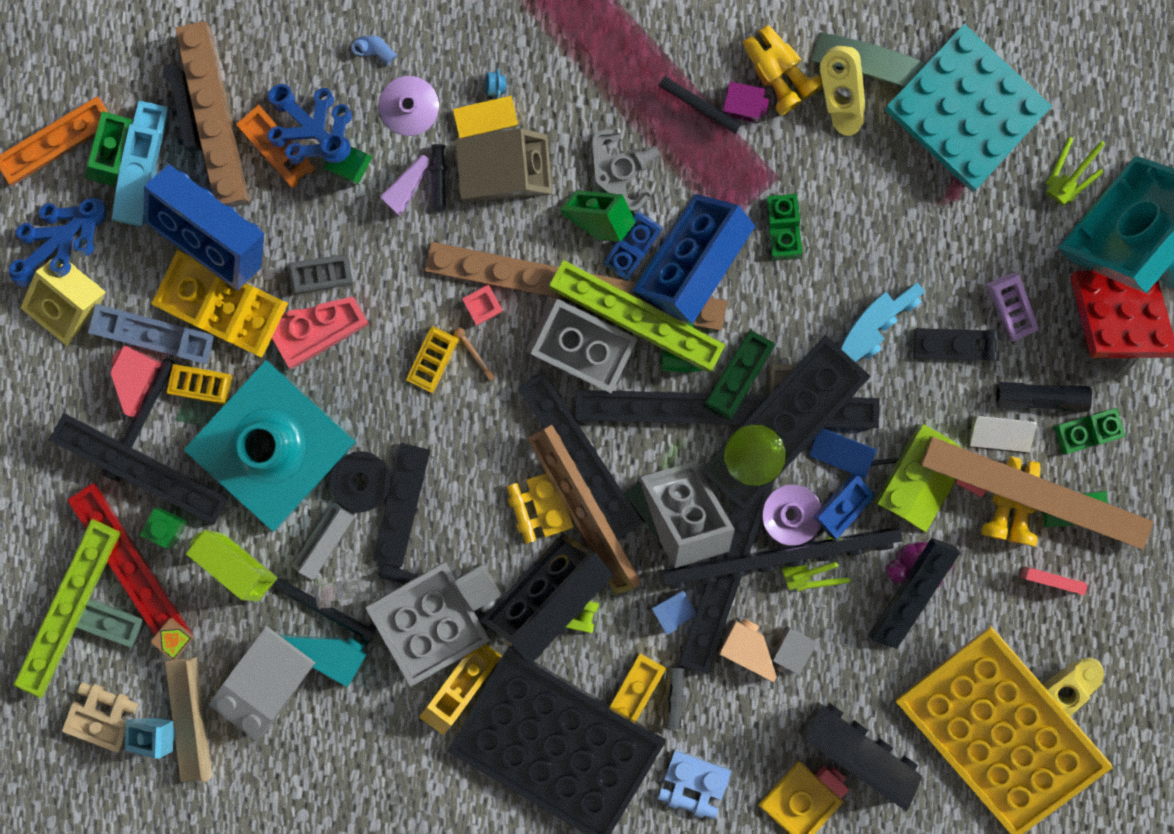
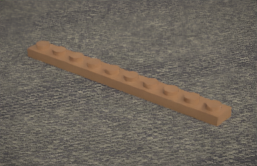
(532, 277)

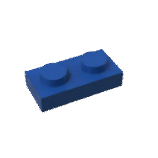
(844, 506)

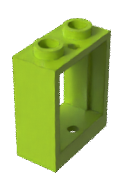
(231, 565)

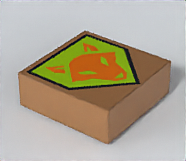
(172, 639)

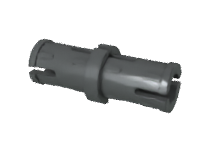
(673, 697)

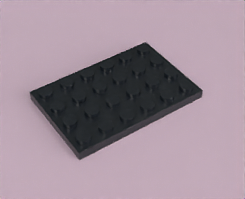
(556, 745)

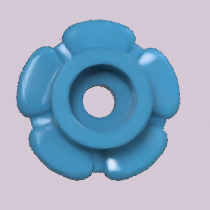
(495, 84)

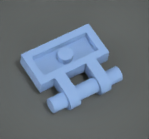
(696, 775)

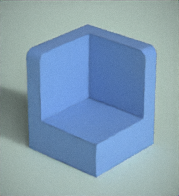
(674, 611)

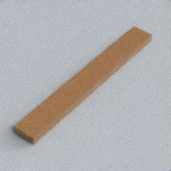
(1036, 492)

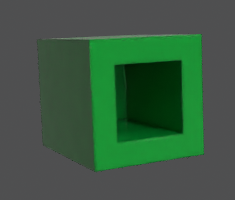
(163, 528)

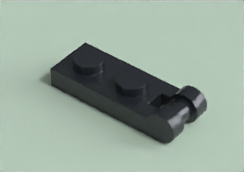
(182, 106)
(955, 344)

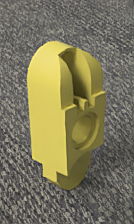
(846, 112)
(1082, 676)

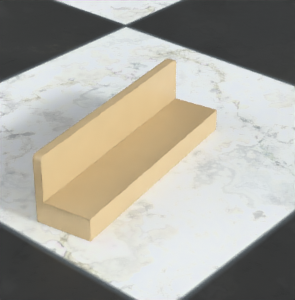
(188, 719)

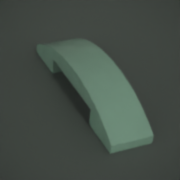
(875, 60)

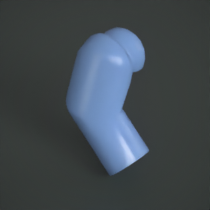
(373, 46)

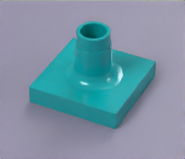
(1129, 228)
(305, 441)

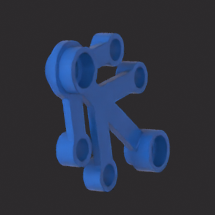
(332, 146)
(59, 238)

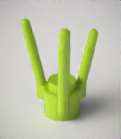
(1064, 187)
(798, 576)

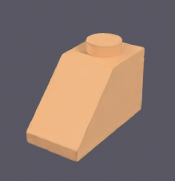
(748, 648)

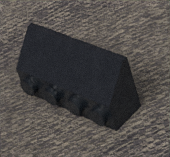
(547, 598)
(861, 755)

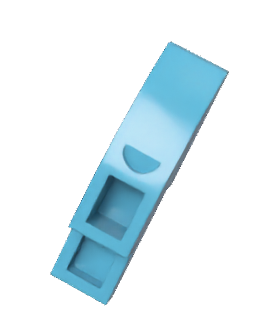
(139, 162)
(863, 335)

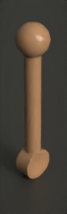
(460, 334)

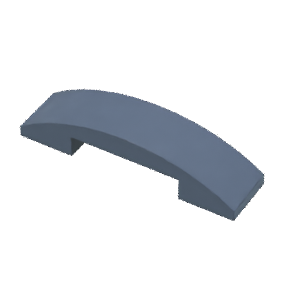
(151, 334)

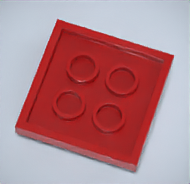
(1121, 318)

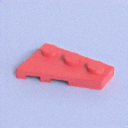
(315, 329)

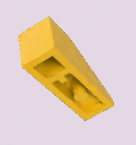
(459, 688)

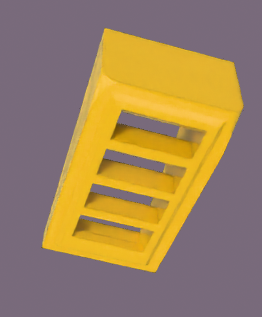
(443, 336)
(224, 387)

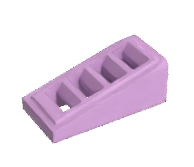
(402, 190)
(998, 299)

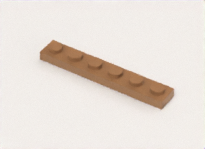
(583, 508)

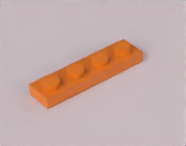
(52, 142)

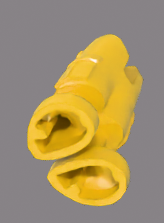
(774, 63)
(1019, 531)

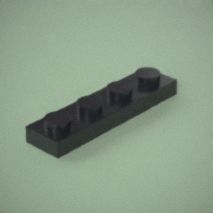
(401, 505)
(914, 593)

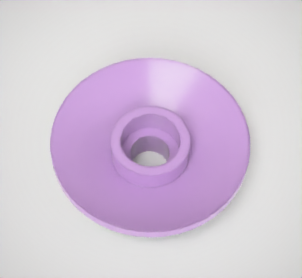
(414, 120)
(799, 529)

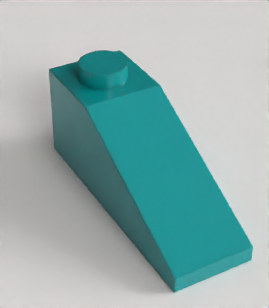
(333, 655)

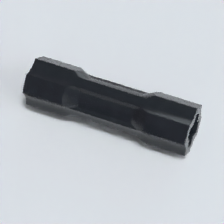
(1043, 396)

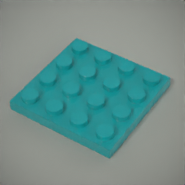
(968, 108)

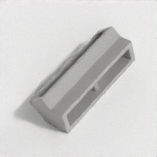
(323, 541)

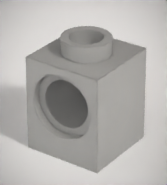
(793, 652)

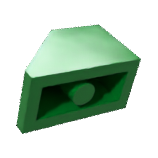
(107, 149)
(351, 168)
(600, 214)

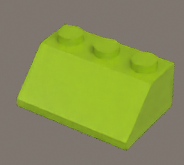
(914, 490)

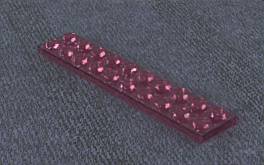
(634, 69)

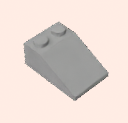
(581, 344)
(687, 514)
(262, 684)

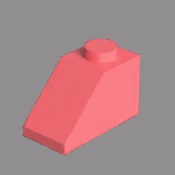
(132, 377)

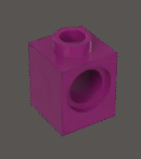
(745, 102)

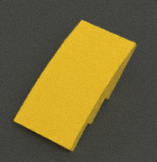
(209, 303)

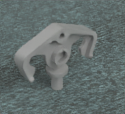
(616, 171)

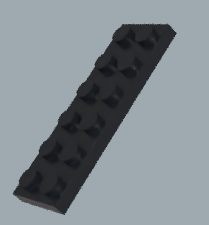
(796, 412)

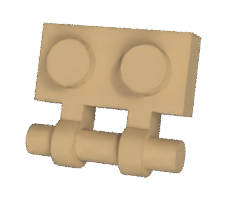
(97, 726)

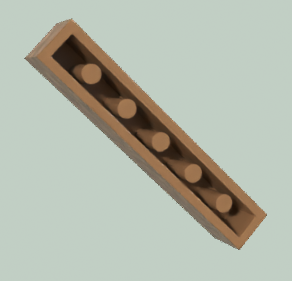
(212, 114)

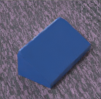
(843, 453)

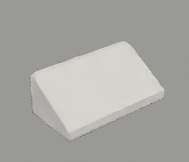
(1002, 433)

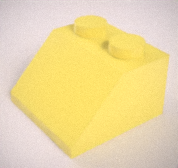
(62, 302)

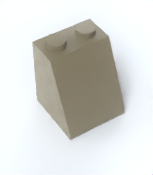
(503, 165)

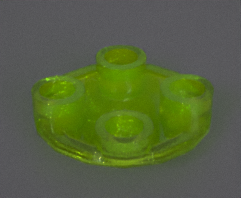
(755, 455)

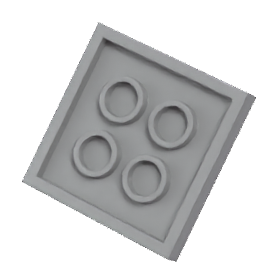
(427, 624)

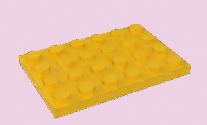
(1003, 732)

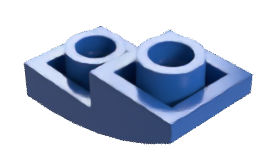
(633, 247)

